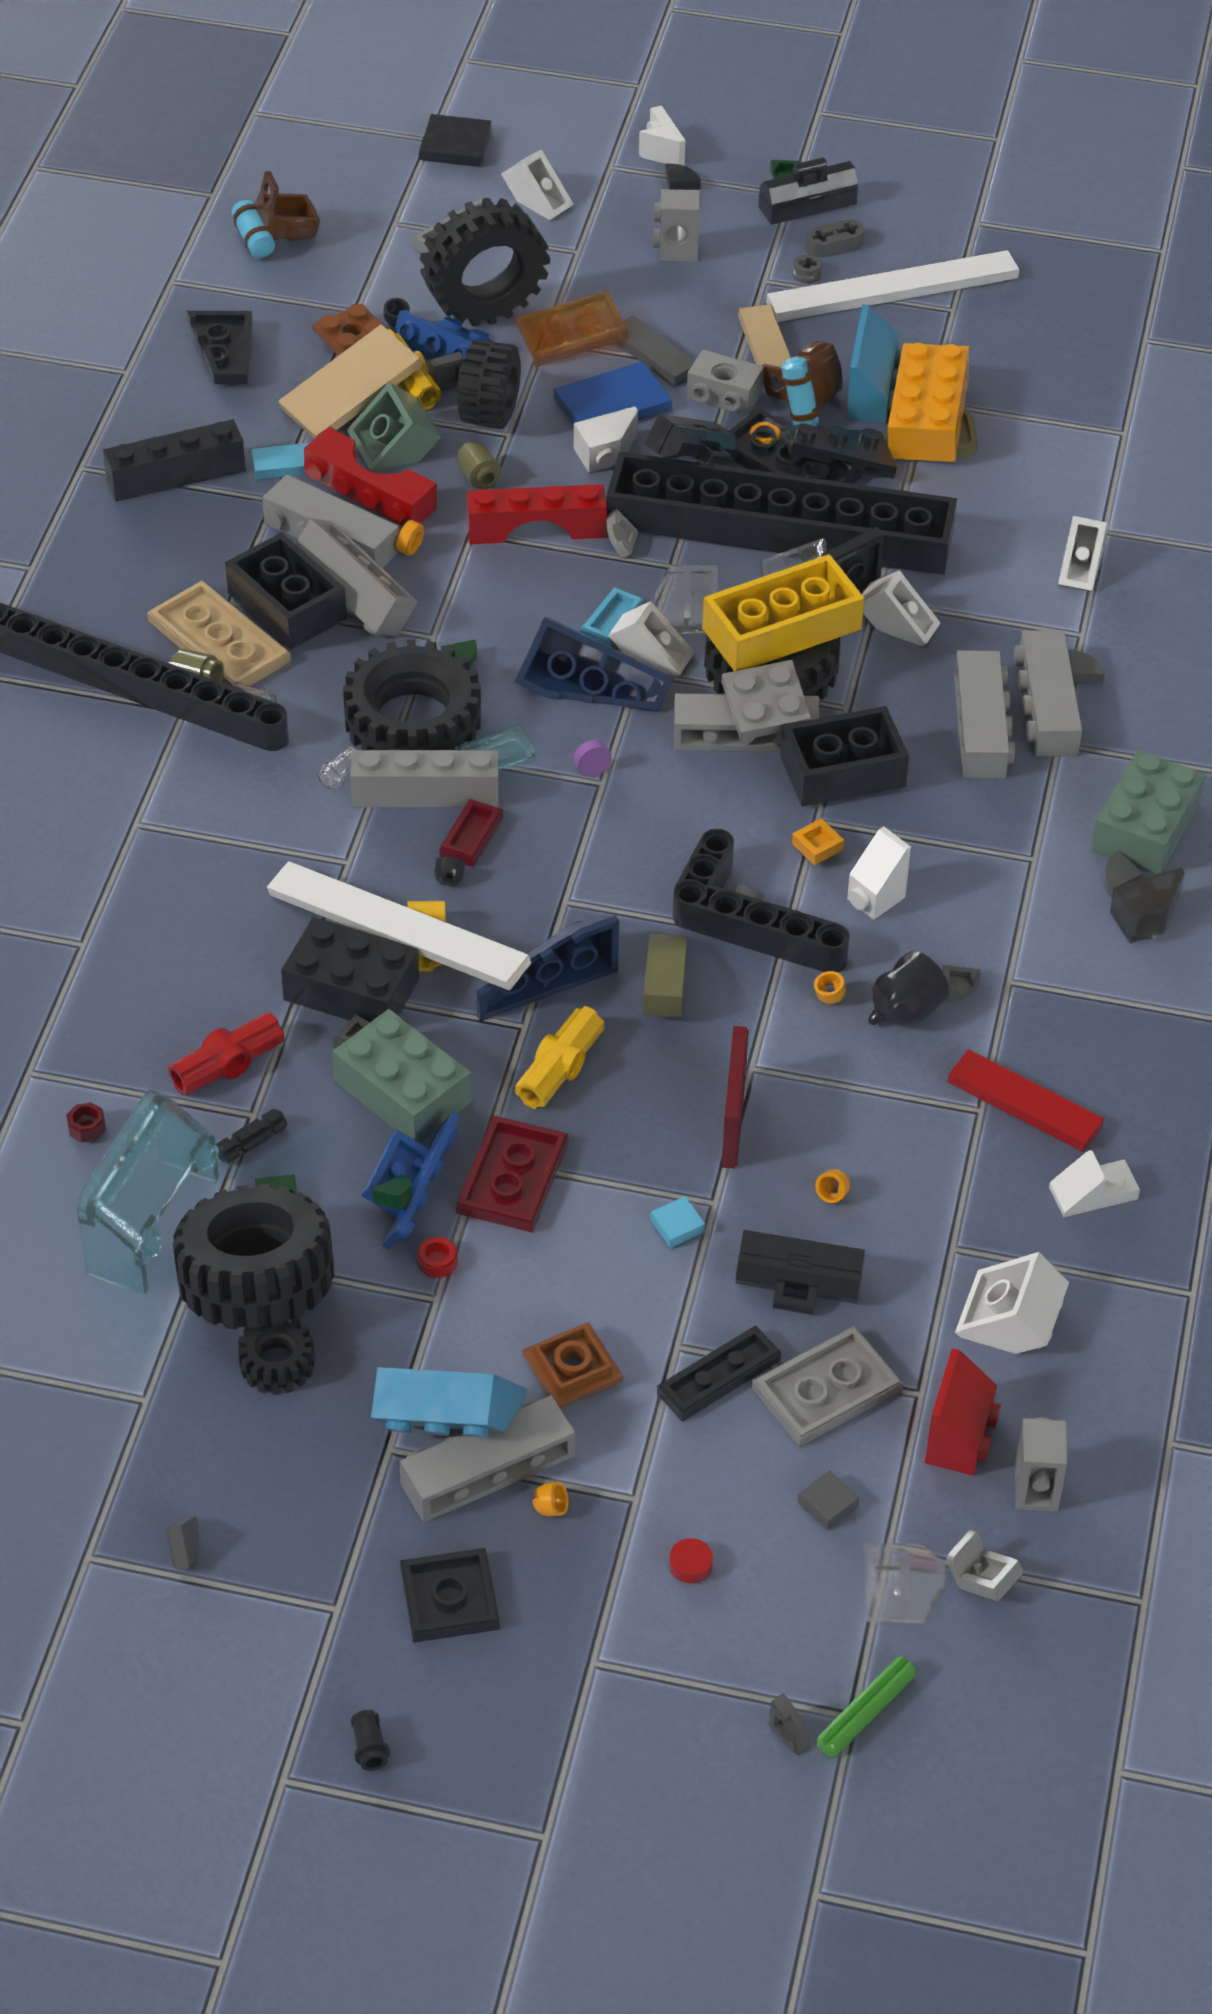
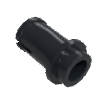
(371, 1749)

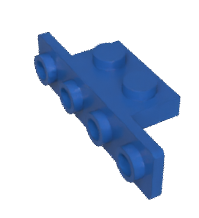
(436, 337)
(417, 1162)

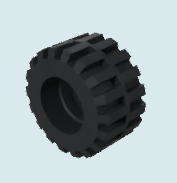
(488, 384)

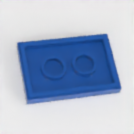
(614, 392)

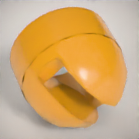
(826, 979)
(827, 1182)
(551, 1499)

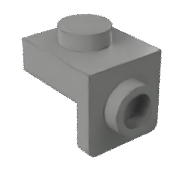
(981, 1569)

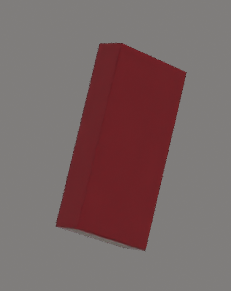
(471, 832)

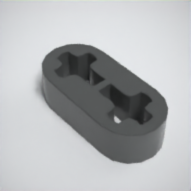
(834, 238)

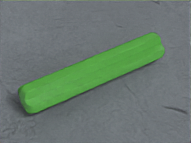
(866, 1707)

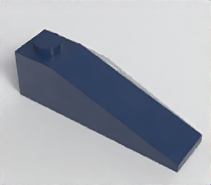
(582, 669)
(560, 963)

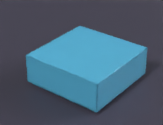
(677, 1222)

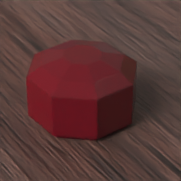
(86, 1122)

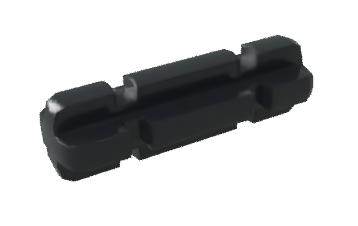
(251, 1135)

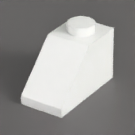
(537, 186)
(602, 437)
(1083, 553)
(899, 610)
(651, 640)
(880, 874)

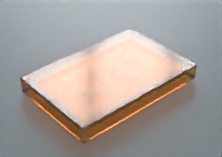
(572, 328)

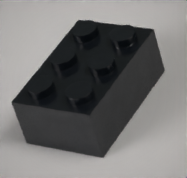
(286, 590)
(844, 756)
(349, 972)

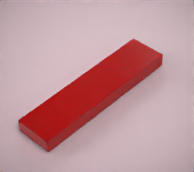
(1026, 1100)

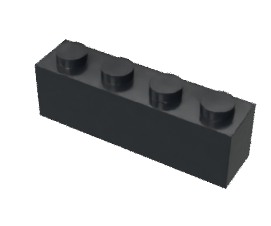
(174, 460)

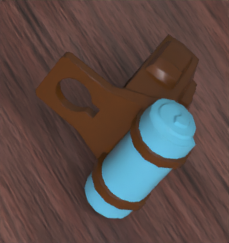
(274, 218)
(807, 381)

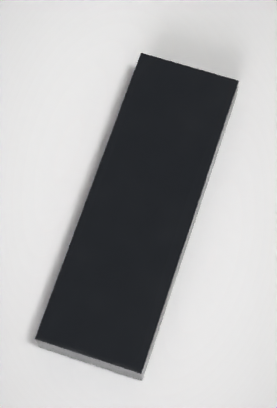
(718, 1373)

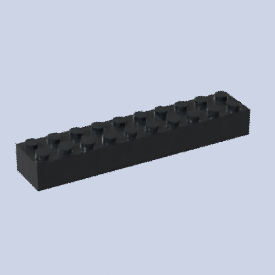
(778, 510)

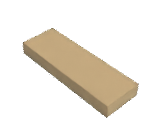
(763, 335)

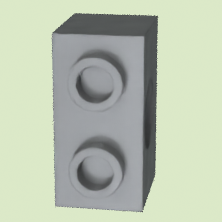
(678, 225)
(725, 382)
(1040, 1464)

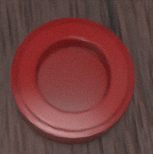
(437, 1257)
(691, 1560)

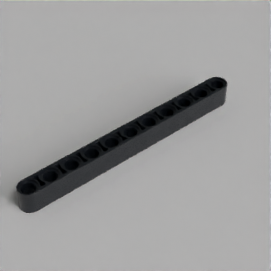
(143, 679)

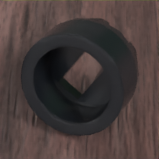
(392, 308)
(449, 868)

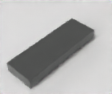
(656, 351)

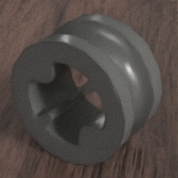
(807, 269)

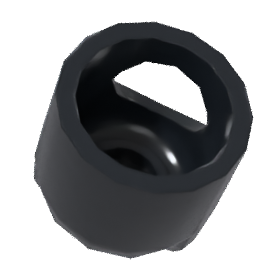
(909, 991)

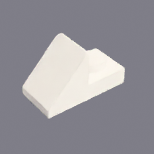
(662, 139)
(1093, 1186)

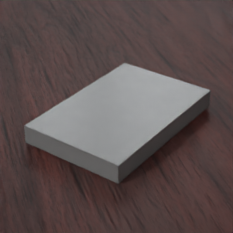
(827, 1386)

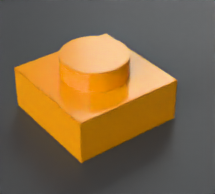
(817, 841)

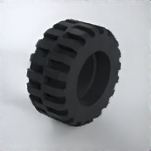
(253, 1257)

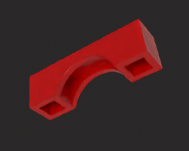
(396, 496)
(499, 511)

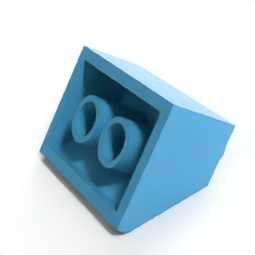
(873, 368)
(445, 1401)

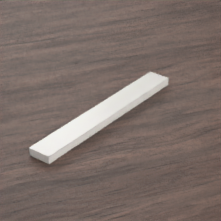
(892, 286)
(398, 923)

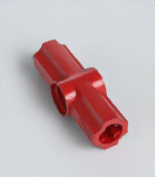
(226, 1053)

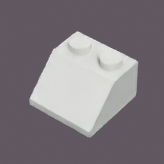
(1014, 1304)

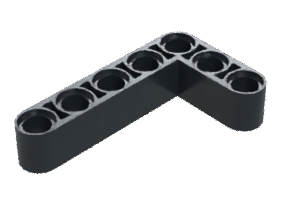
(771, 929)

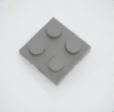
(765, 699)

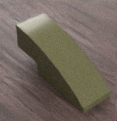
(665, 975)

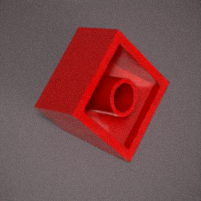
(962, 1416)

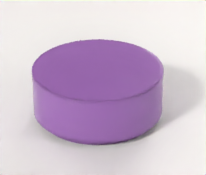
(592, 758)

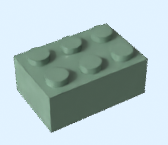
(1148, 811)
(401, 1076)

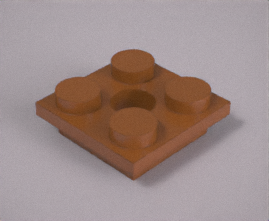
(346, 328)
(572, 1382)

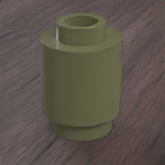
(478, 465)
(199, 663)

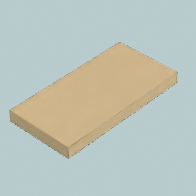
(349, 382)
(211, 625)

